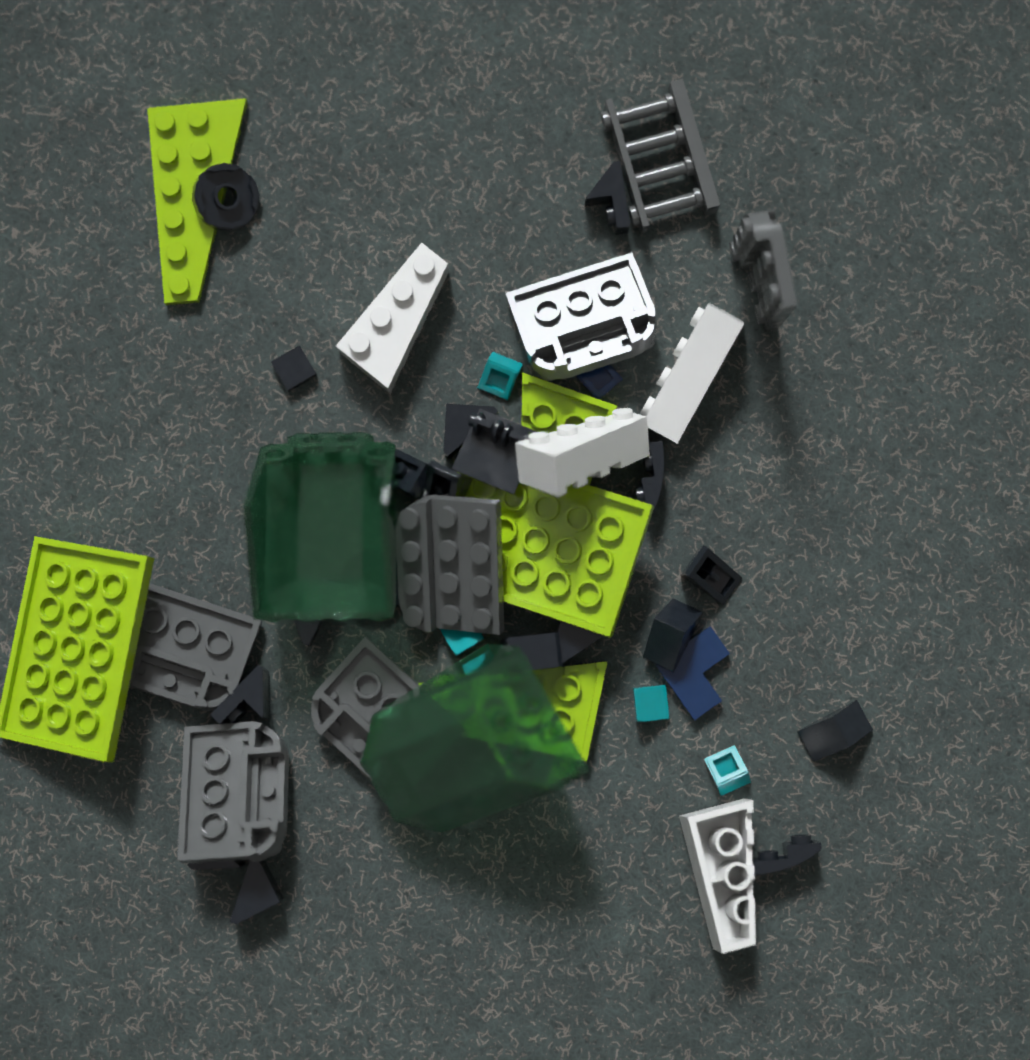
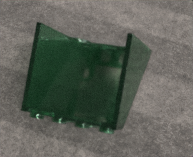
(322, 514)
(469, 743)

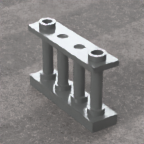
(684, 134)

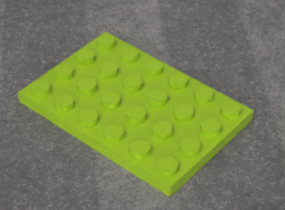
(569, 551)
(74, 648)

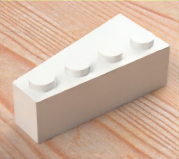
(392, 322)
(692, 373)
(581, 451)
(721, 860)

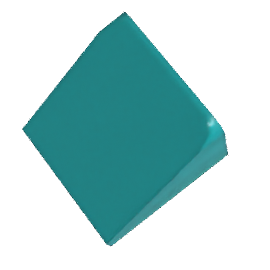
(499, 375)
(461, 640)
(650, 703)
(728, 770)

